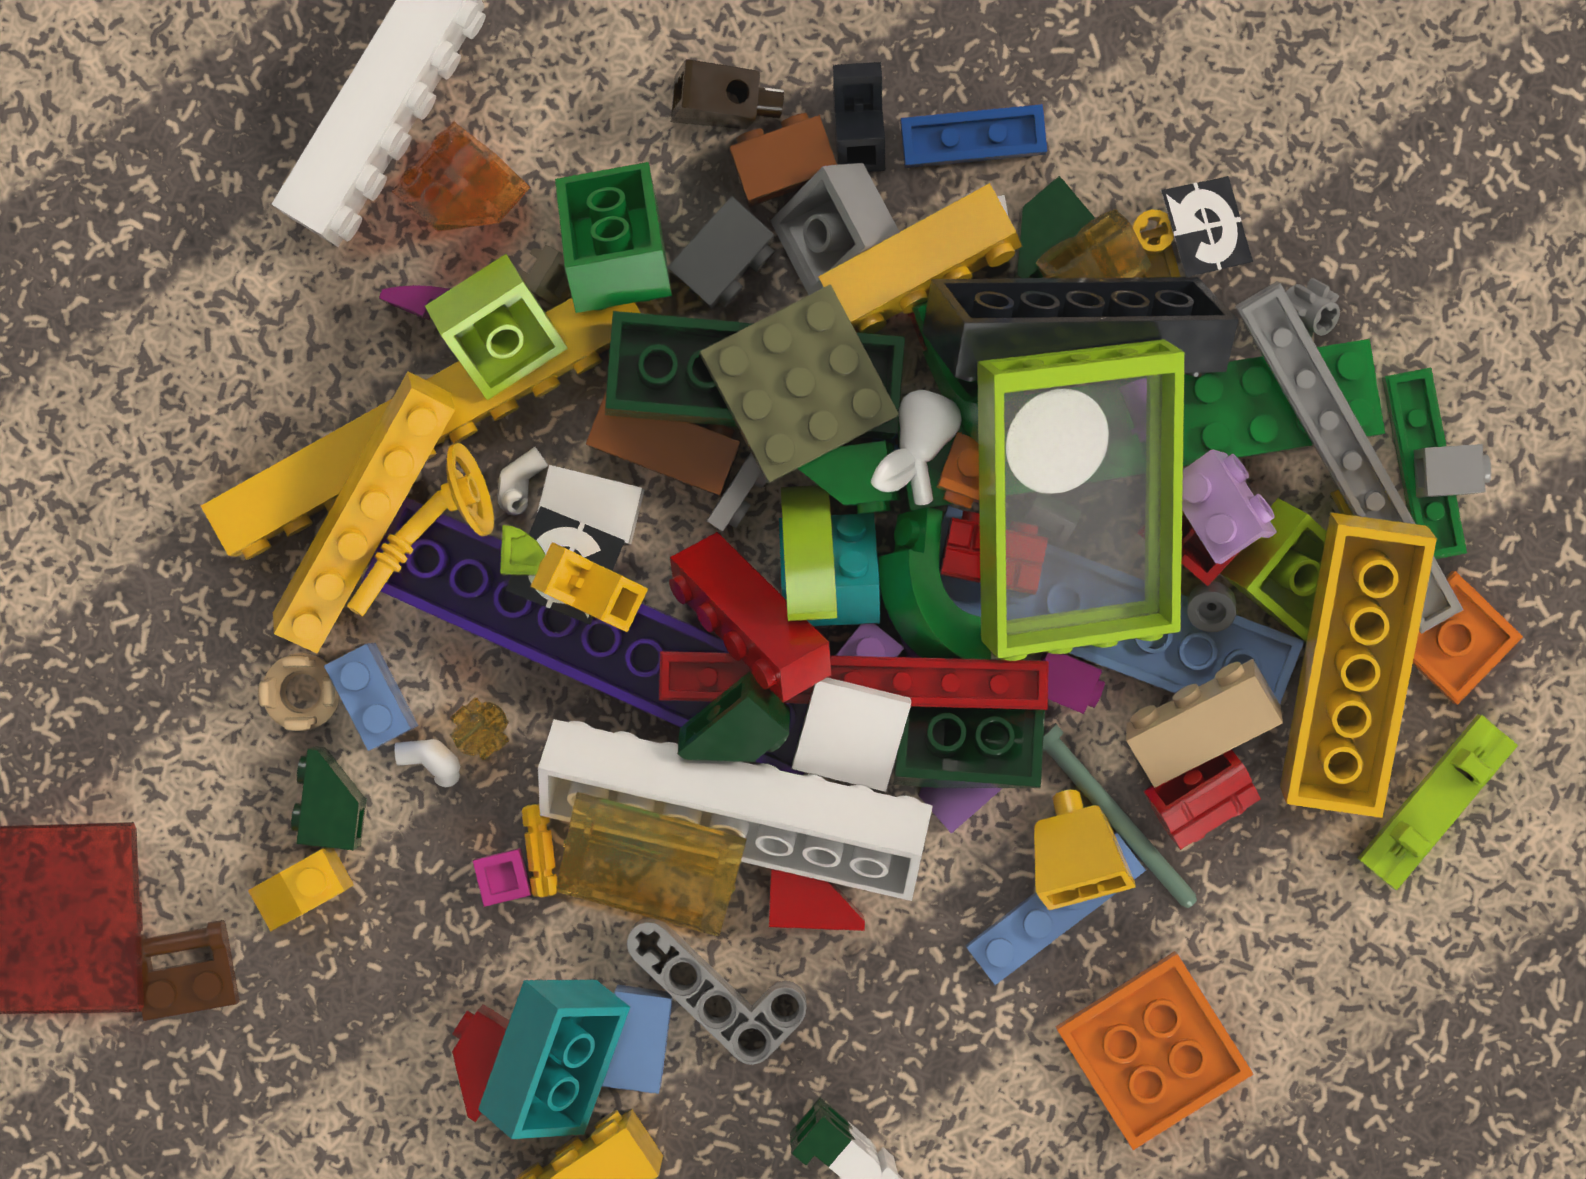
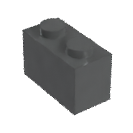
(723, 254)

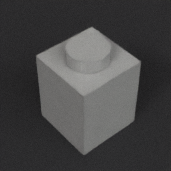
(1451, 470)

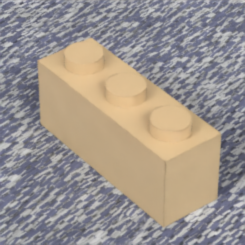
(1203, 722)

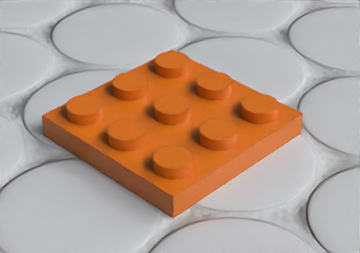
(1154, 1050)

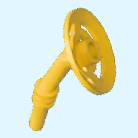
(460, 493)

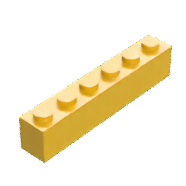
(362, 512)

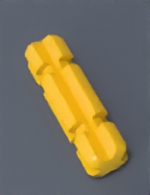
(539, 852)

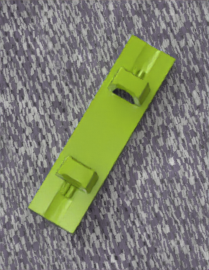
(1437, 802)

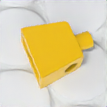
(1077, 854)

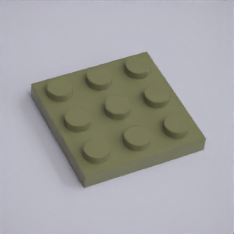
(799, 383)

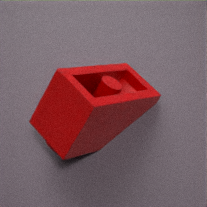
(810, 904)
(476, 1053)

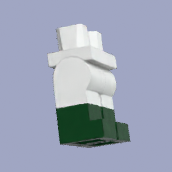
(839, 1145)

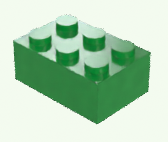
(612, 237)

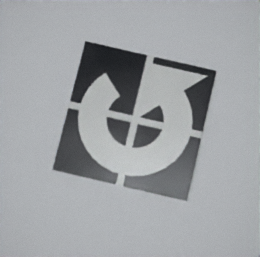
(1207, 226)
(576, 537)

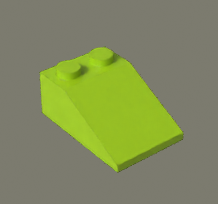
(1283, 569)

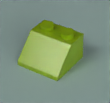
(495, 327)

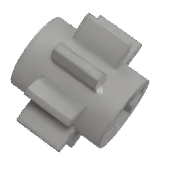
(1315, 306)

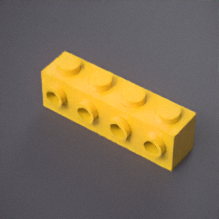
(941, 246)

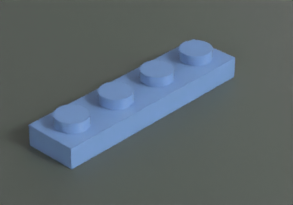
(1033, 927)

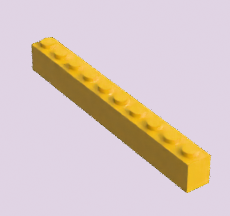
(313, 477)

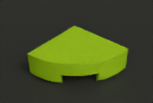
(519, 552)

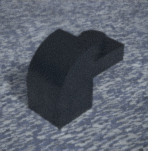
(859, 115)

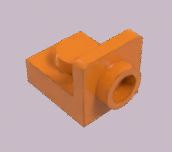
(961, 472)

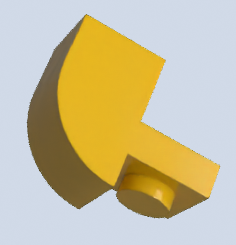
(589, 587)

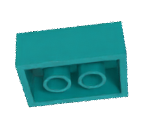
(553, 1058)

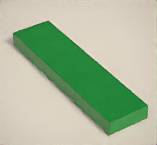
(1415, 426)

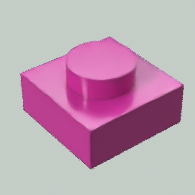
(502, 877)

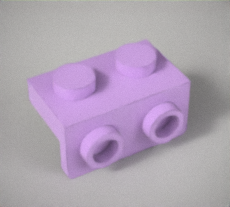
(1223, 506)

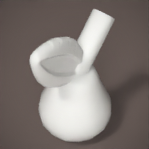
(925, 427)

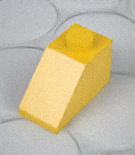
(300, 888)

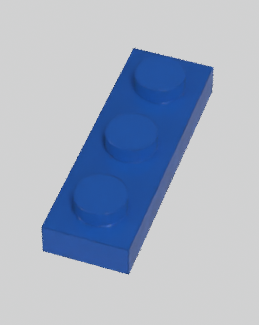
(973, 136)

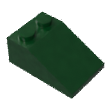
(971, 748)

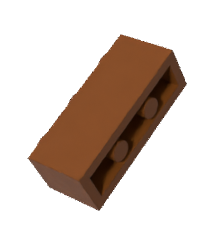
(670, 448)

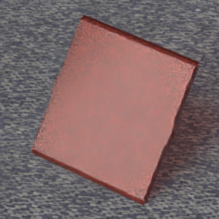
(70, 919)

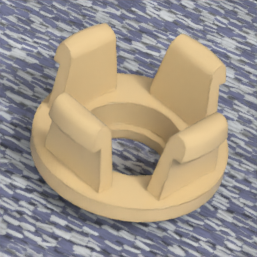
(274, 698)

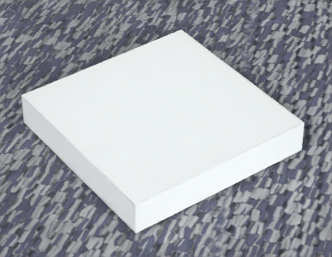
(851, 733)

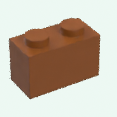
(781, 159)

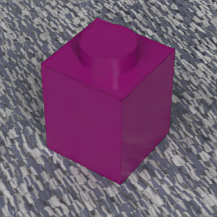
(1073, 682)

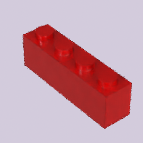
(749, 617)

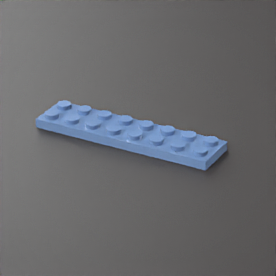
(1177, 657)

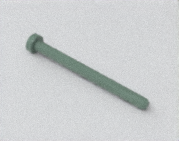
(1117, 817)

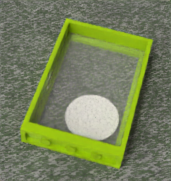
(1080, 497)

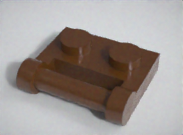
(189, 985)

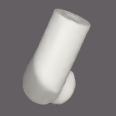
(514, 481)
(433, 756)

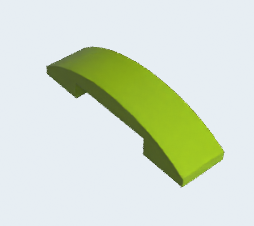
(808, 553)

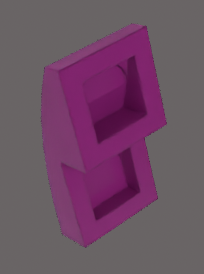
(412, 298)

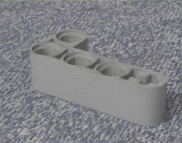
(711, 983)

